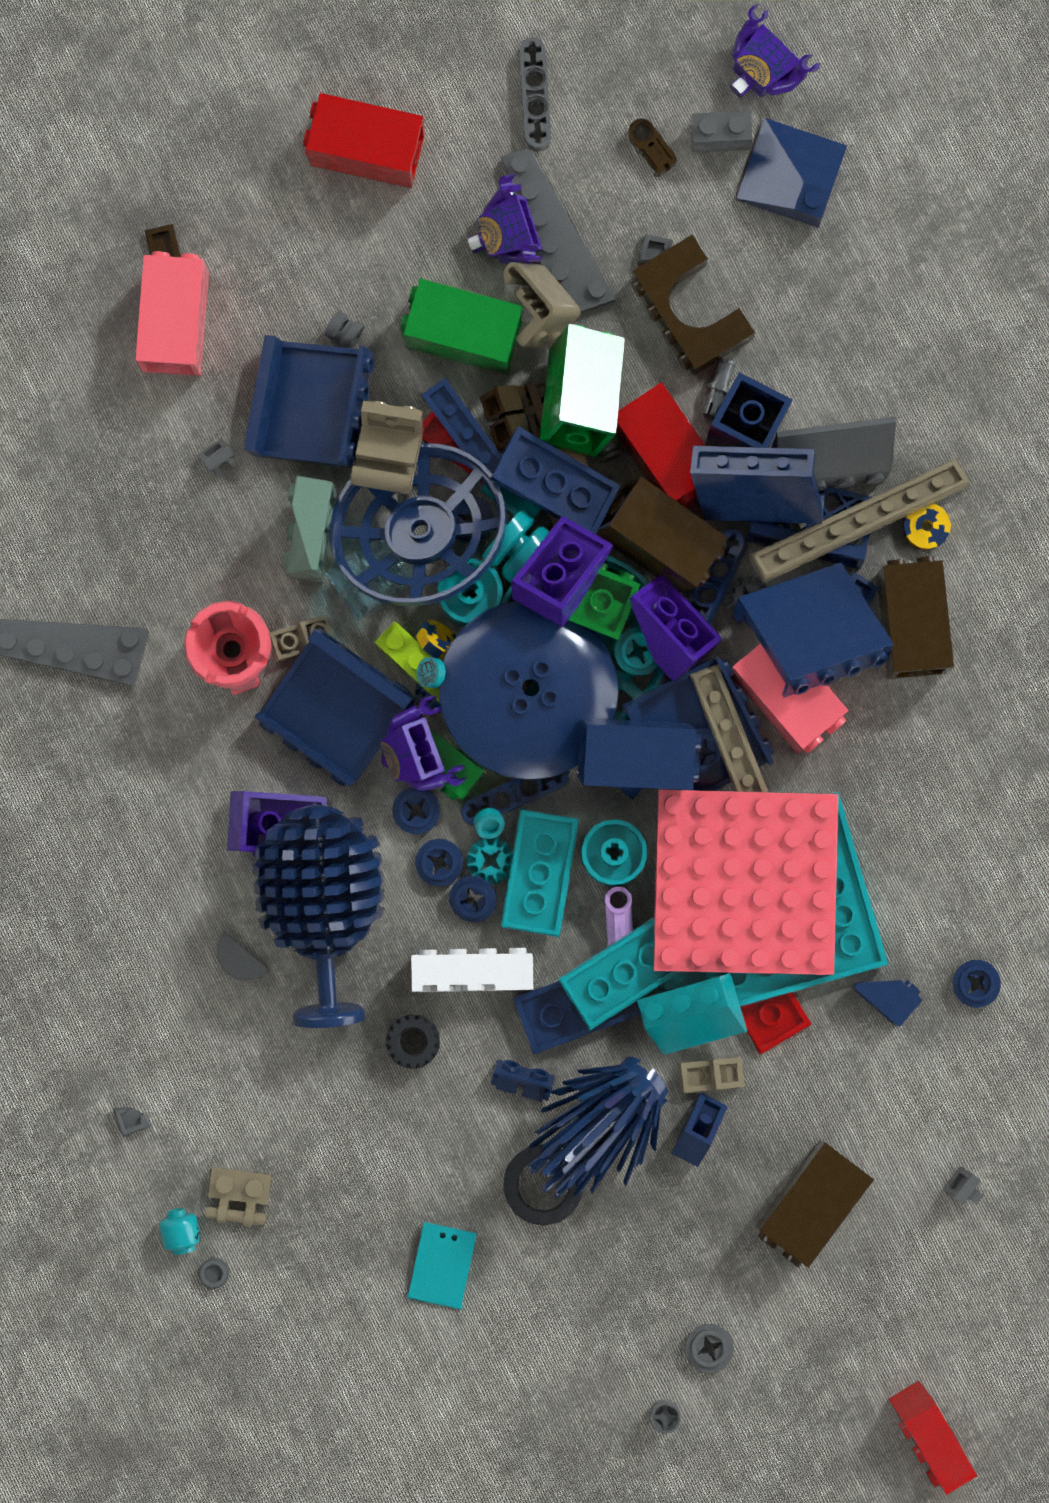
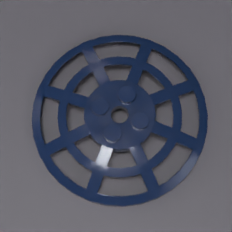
(414, 513)

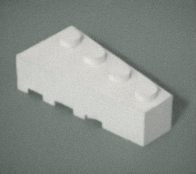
(472, 971)

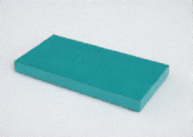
(540, 873)
(615, 976)

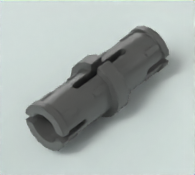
(718, 387)

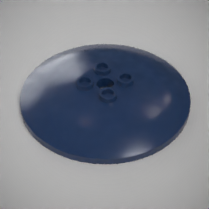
(485, 697)

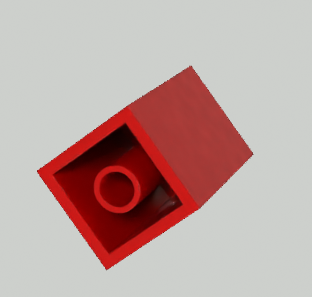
(364, 140)
(660, 442)

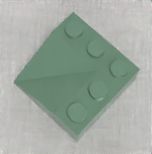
(310, 534)

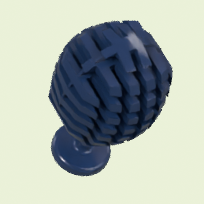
(319, 897)

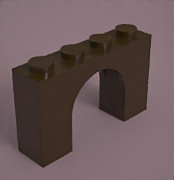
(696, 345)

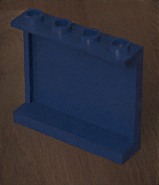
(308, 402)
(757, 484)
(815, 628)
(680, 704)
(334, 708)

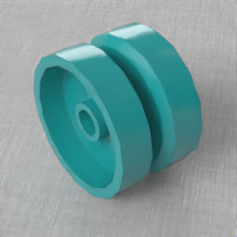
(517, 544)
(462, 609)
(615, 835)

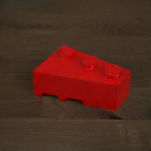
(932, 1438)

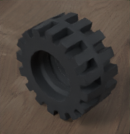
(399, 1055)

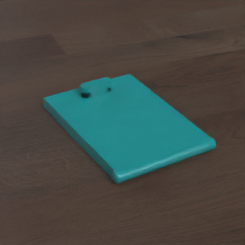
(442, 1265)

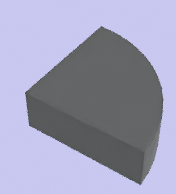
(652, 247)
(130, 1120)

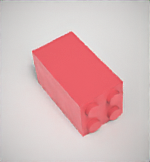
(172, 314)
(796, 717)

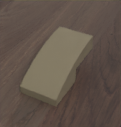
(711, 1074)

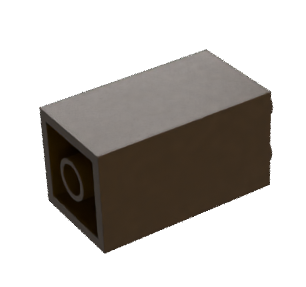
(662, 535)
(915, 617)
(813, 1204)

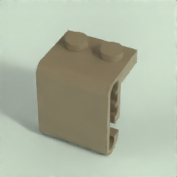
(545, 301)
(388, 447)

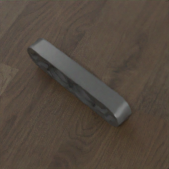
(533, 94)

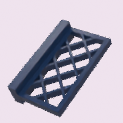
(849, 554)

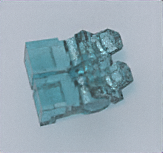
(356, 600)

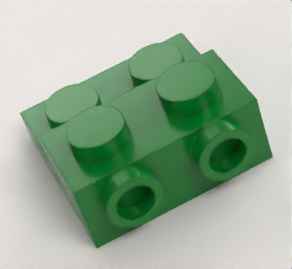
(607, 603)

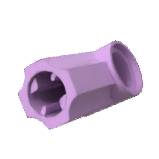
(618, 919)

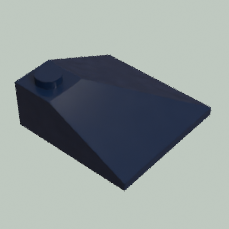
(791, 172)

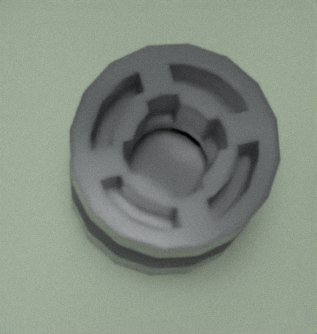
(344, 330)
(665, 1421)

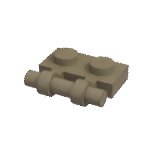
(241, 1187)

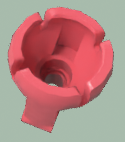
(212, 632)

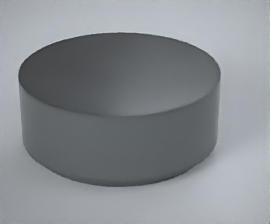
(214, 1273)

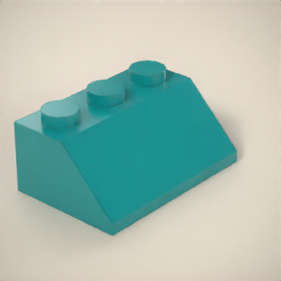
(693, 1014)

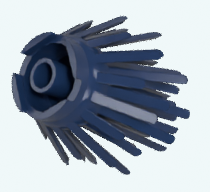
(609, 1114)

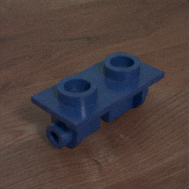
(536, 1081)

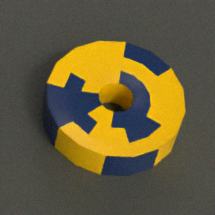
(927, 539)
(435, 638)

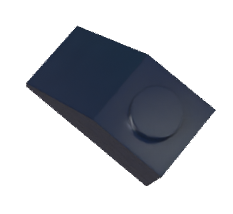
(890, 998)
(699, 1130)

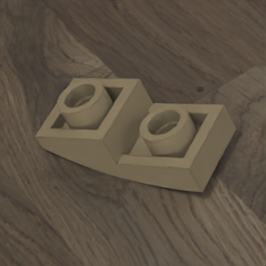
(292, 640)

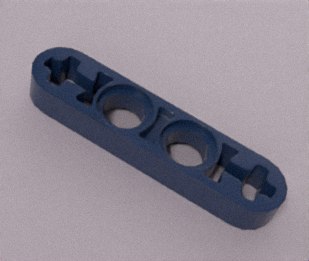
(720, 584)
(517, 798)

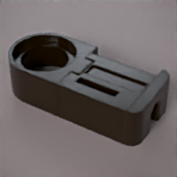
(654, 148)

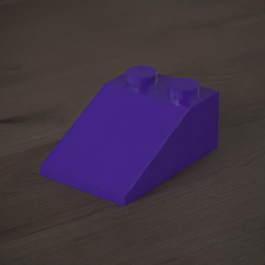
(560, 571)
(672, 628)
(257, 812)

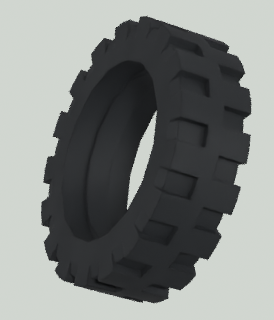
(519, 1206)

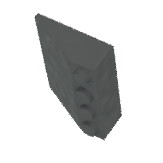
(846, 450)

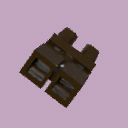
(514, 407)

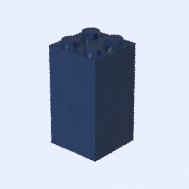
(748, 415)
(638, 754)

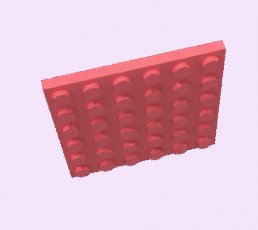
(745, 882)

